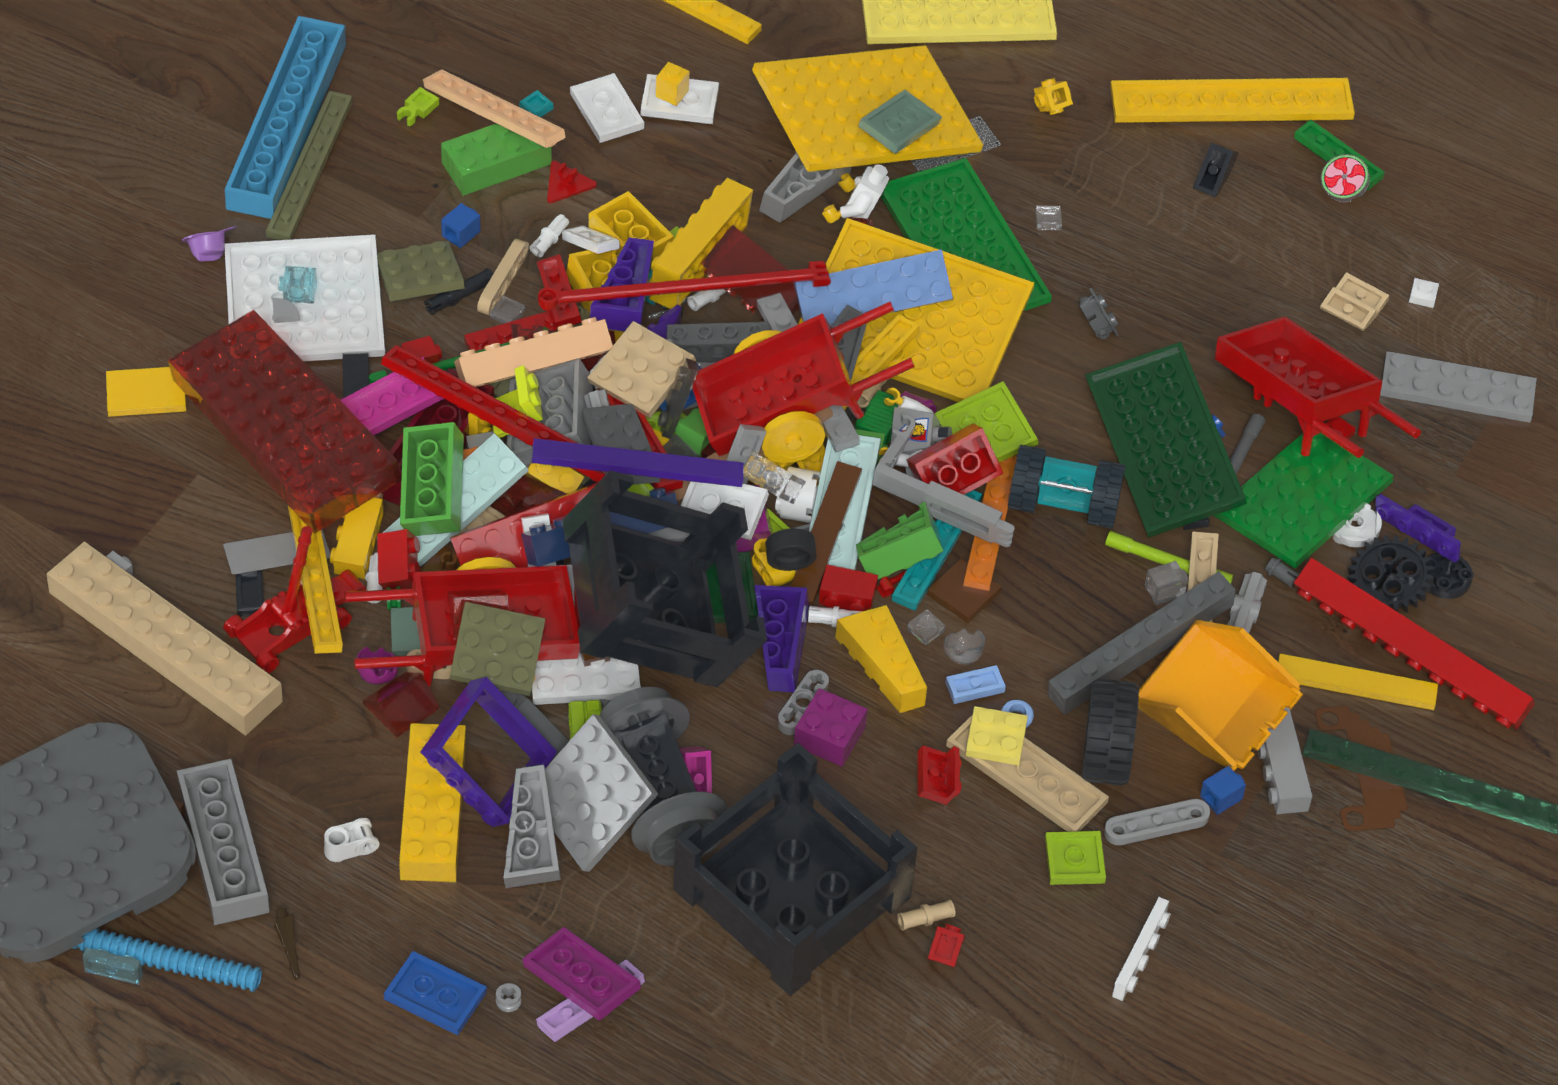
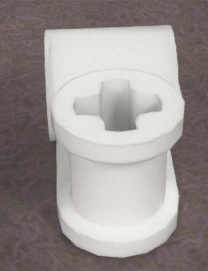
(350, 840)

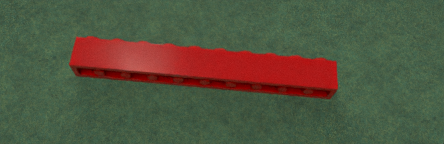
(1414, 644)

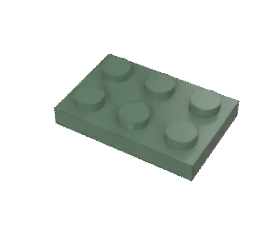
(900, 121)

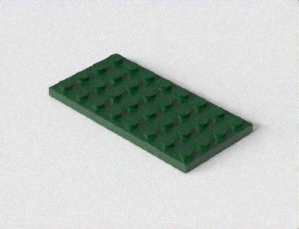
(1165, 439)

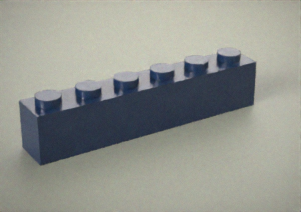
(548, 544)

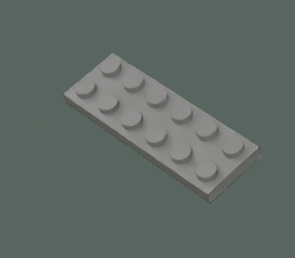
(1458, 386)

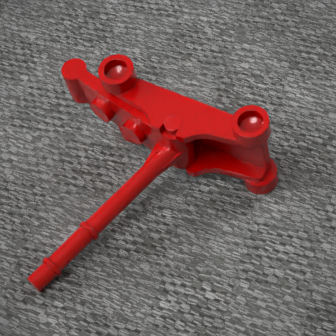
(288, 612)

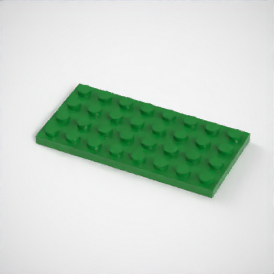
(955, 214)

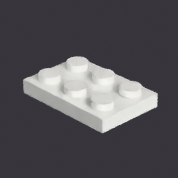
(695, 106)
(607, 108)
(708, 497)

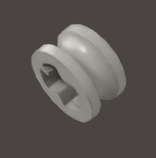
(508, 1004)

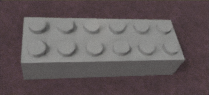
(223, 842)

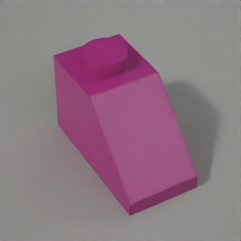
(699, 765)

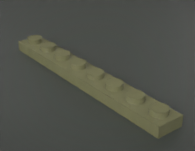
(309, 166)

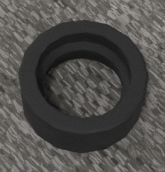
(791, 549)

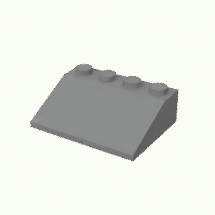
(562, 404)

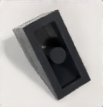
(1215, 169)

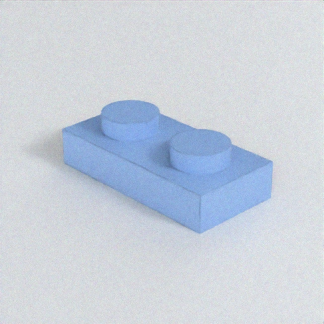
(975, 684)

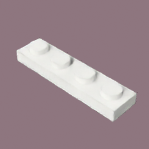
(1138, 959)

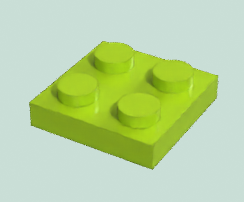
(1075, 857)

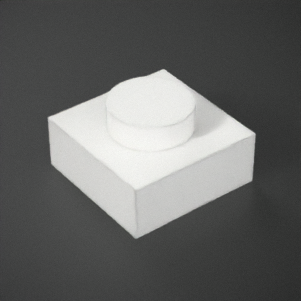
(1423, 292)

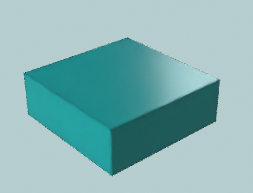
(536, 104)

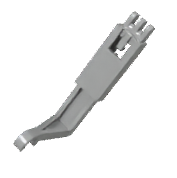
(942, 502)

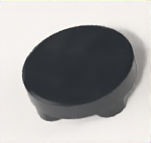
(1450, 577)

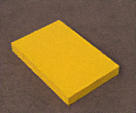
(143, 392)

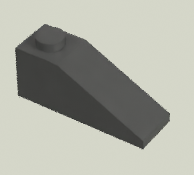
(537, 719)

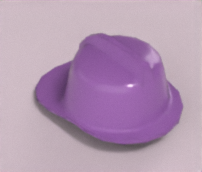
(207, 245)

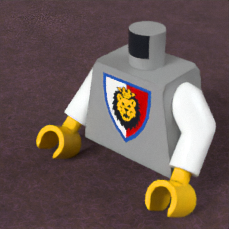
(927, 426)

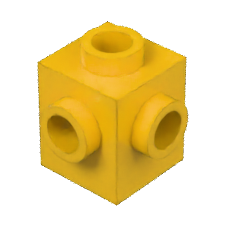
(1052, 96)

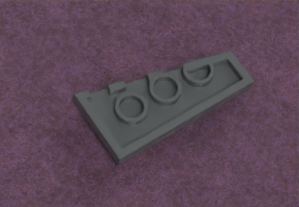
(852, 340)

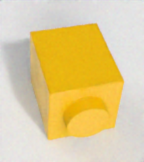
(672, 83)

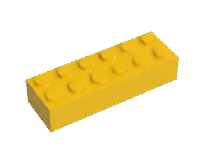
(684, 255)
(431, 811)

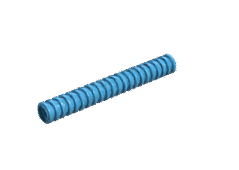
(174, 959)

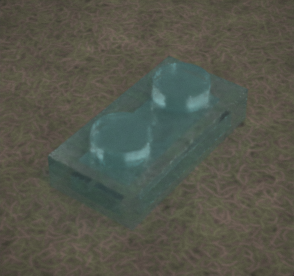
(112, 966)

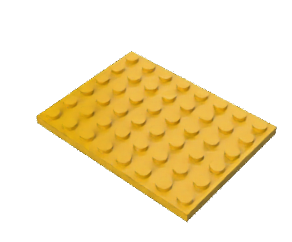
(828, 96)
(958, 338)

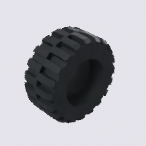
(1110, 732)

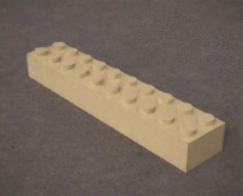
(165, 638)

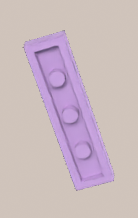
(569, 1016)

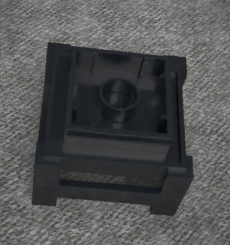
(651, 595)
(792, 879)

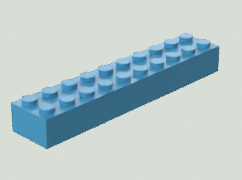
(285, 117)

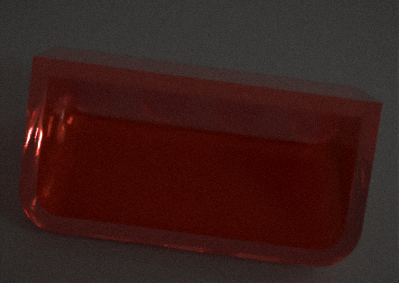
(740, 255)

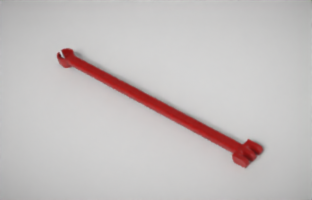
(816, 272)

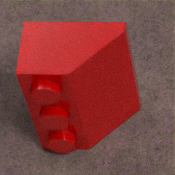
(958, 461)

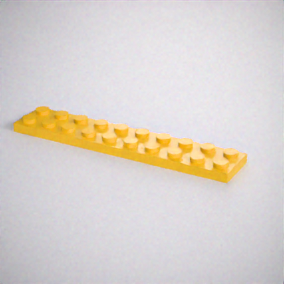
(1231, 100)

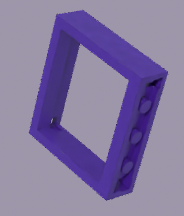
(513, 724)

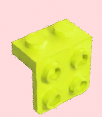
(524, 398)

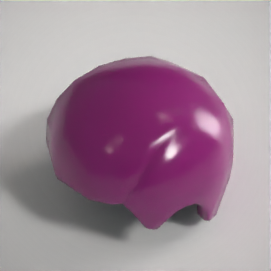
(376, 675)

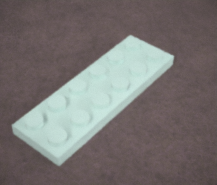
(864, 457)
(484, 479)

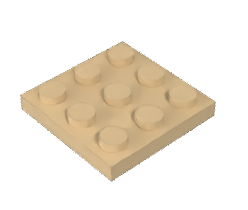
(639, 369)

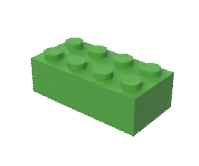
(491, 157)
(432, 479)

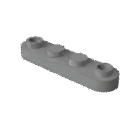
(1157, 822)

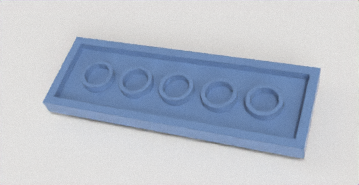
(903, 281)

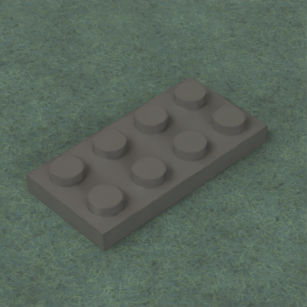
(617, 428)

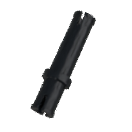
(452, 297)

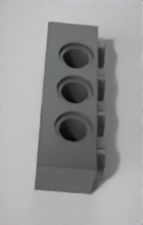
(712, 340)

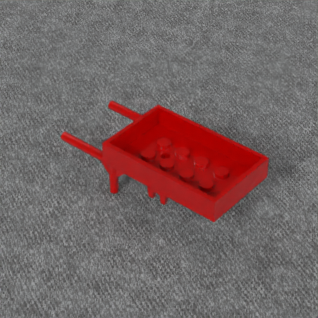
(1306, 379)

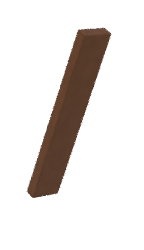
(828, 526)

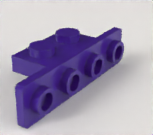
(1421, 526)

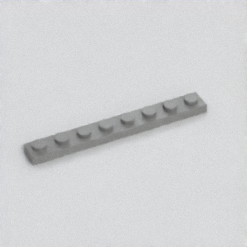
(837, 428)

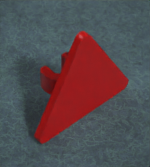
(566, 182)

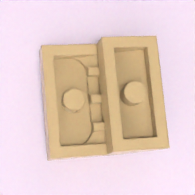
(1355, 302)

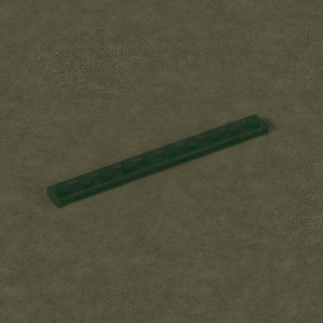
(1432, 781)

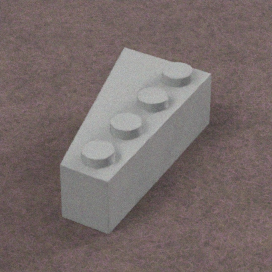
(796, 188)
(531, 841)

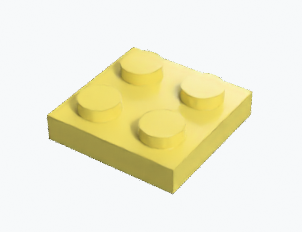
(996, 735)

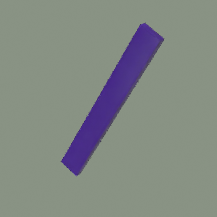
(637, 462)

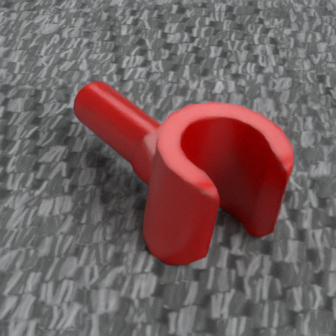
(886, 585)

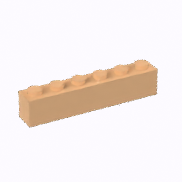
(535, 354)

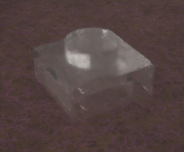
(926, 627)

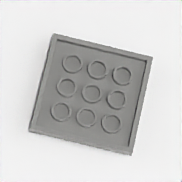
(595, 792)

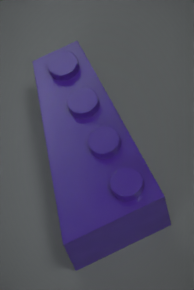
(785, 622)

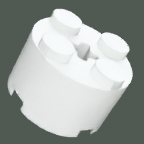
(805, 501)

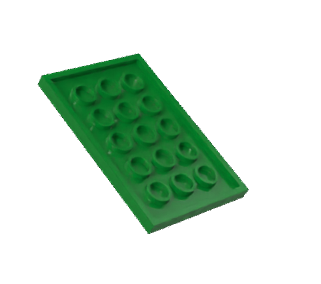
(1305, 499)

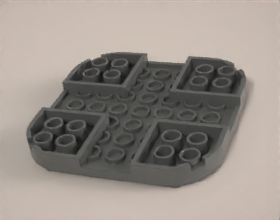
(84, 839)

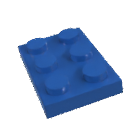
(435, 993)

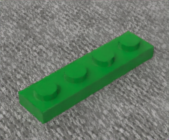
(1329, 146)

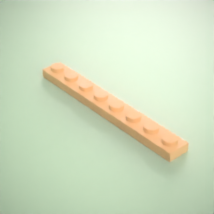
(494, 108)

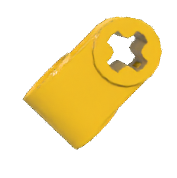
(770, 575)

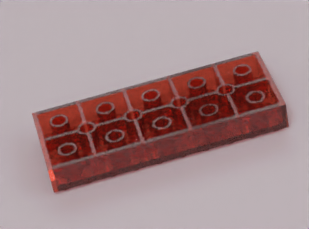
(284, 421)

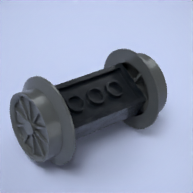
(648, 729)

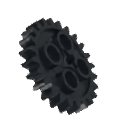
(1409, 586)

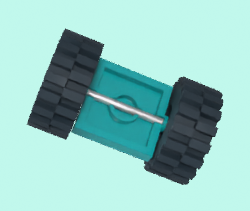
(1066, 485)

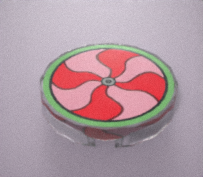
(1345, 177)

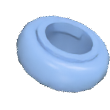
(1020, 706)

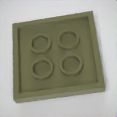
(419, 270)
(497, 647)

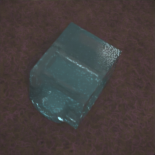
(298, 284)

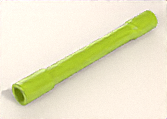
(1128, 545)

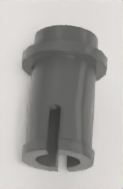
(1281, 572)

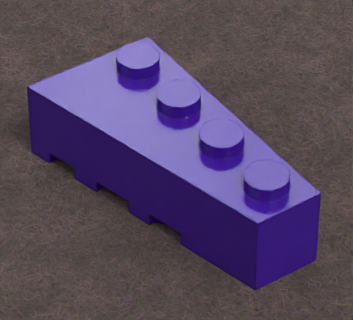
(632, 267)

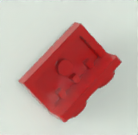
(939, 774)

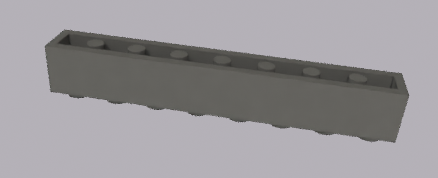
(1141, 641)

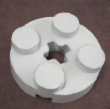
(1357, 536)

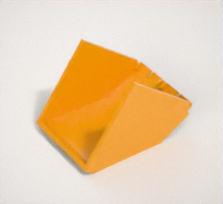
(1219, 692)

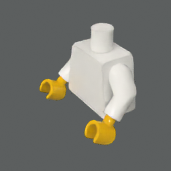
(864, 196)

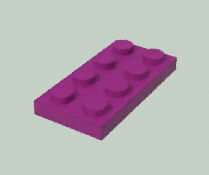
(581, 973)

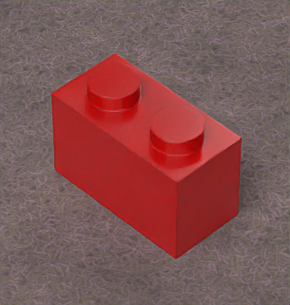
(397, 558)
(847, 589)

